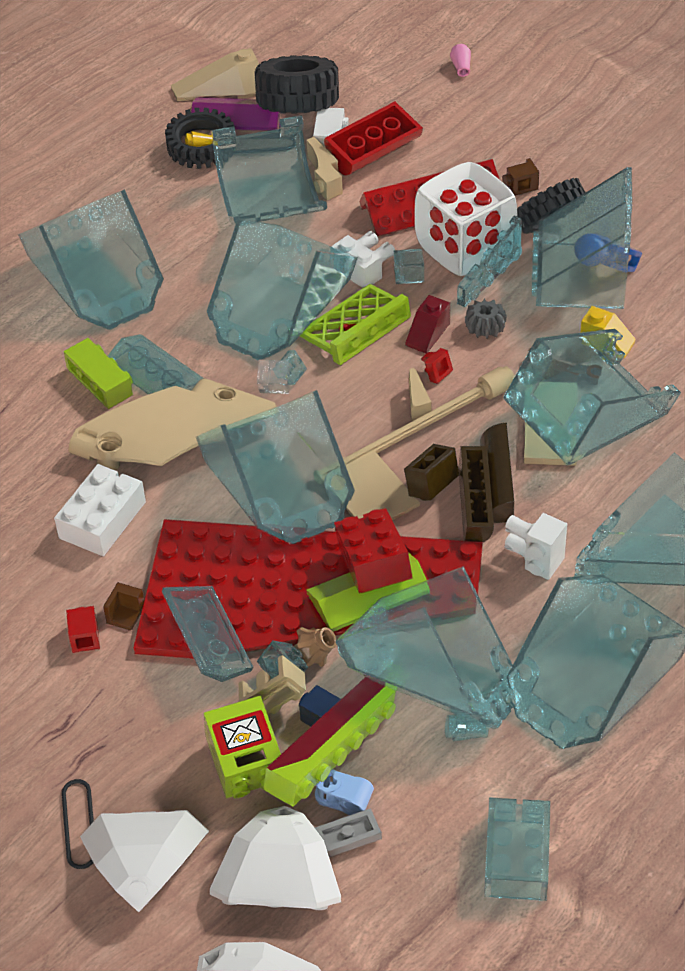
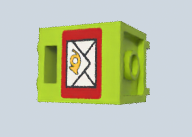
(237, 732)

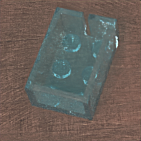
(517, 849)

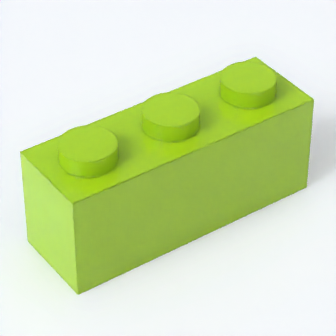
(98, 373)

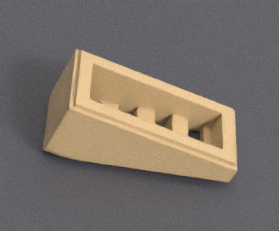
(419, 399)

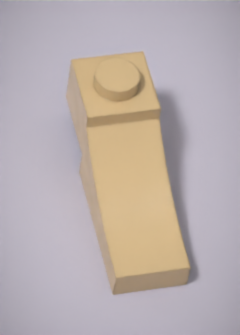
(327, 179)

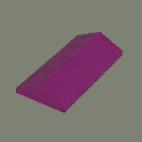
(244, 113)

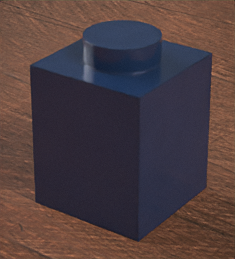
(316, 704)

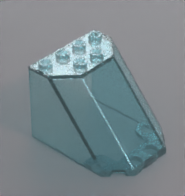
(585, 248)
(98, 261)
(273, 287)
(282, 468)
(644, 534)
(435, 648)
(590, 659)

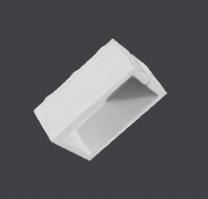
(100, 510)

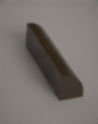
(499, 471)
(475, 493)

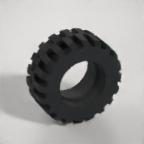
(296, 84)

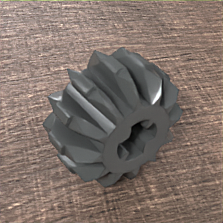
(485, 318)

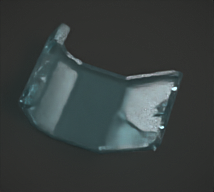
(265, 173)

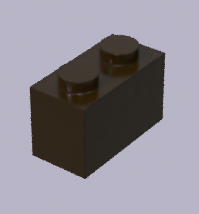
(431, 472)

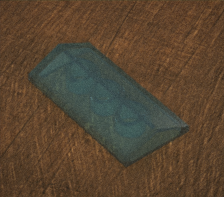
(151, 366)
(208, 632)

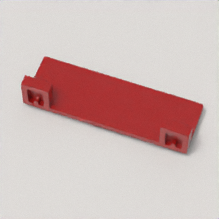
(394, 205)

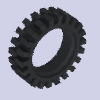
(191, 122)
(548, 202)

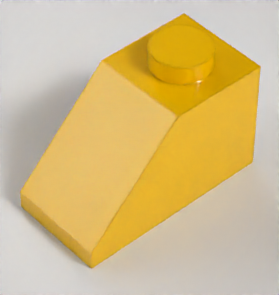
(600, 319)

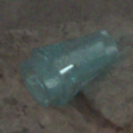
(462, 729)

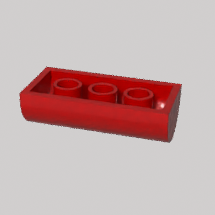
(372, 137)

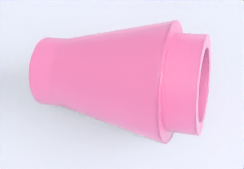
(460, 56)

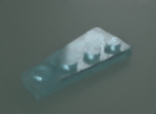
(492, 263)

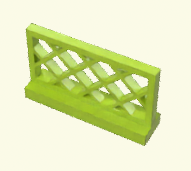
(366, 331)

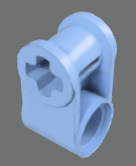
(345, 792)

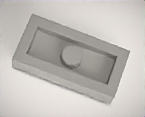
(350, 832)

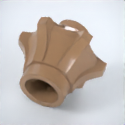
(315, 645)

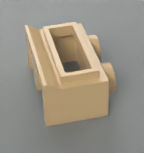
(276, 691)

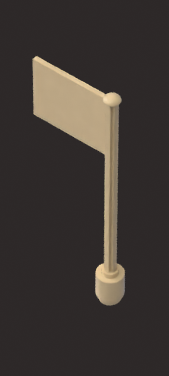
(376, 483)

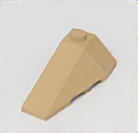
(222, 78)

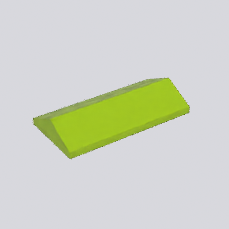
(343, 605)

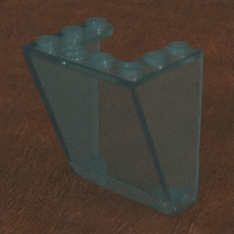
(582, 395)

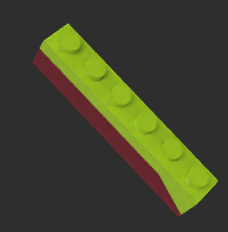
(329, 741)

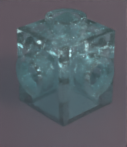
(269, 659)

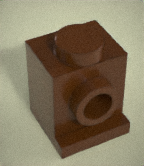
(522, 178)

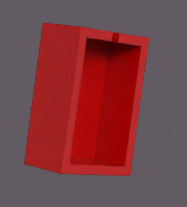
(373, 550)

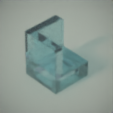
(408, 266)

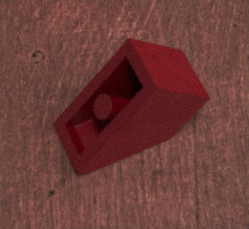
(428, 324)

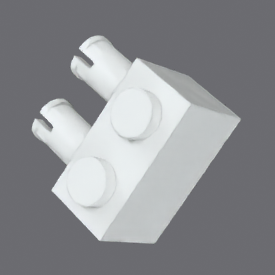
(369, 263)
(539, 543)

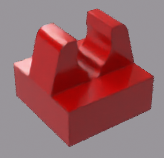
(437, 365)

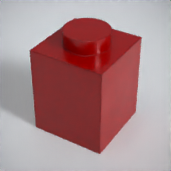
(83, 629)

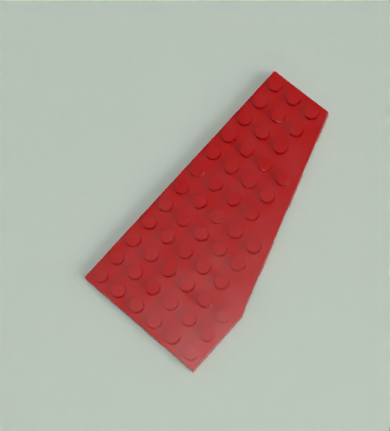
(263, 579)

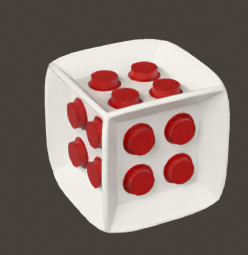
(462, 215)

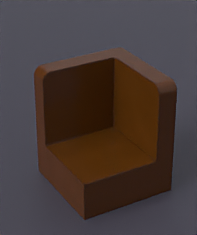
(124, 606)

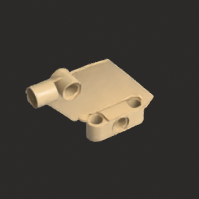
(162, 424)

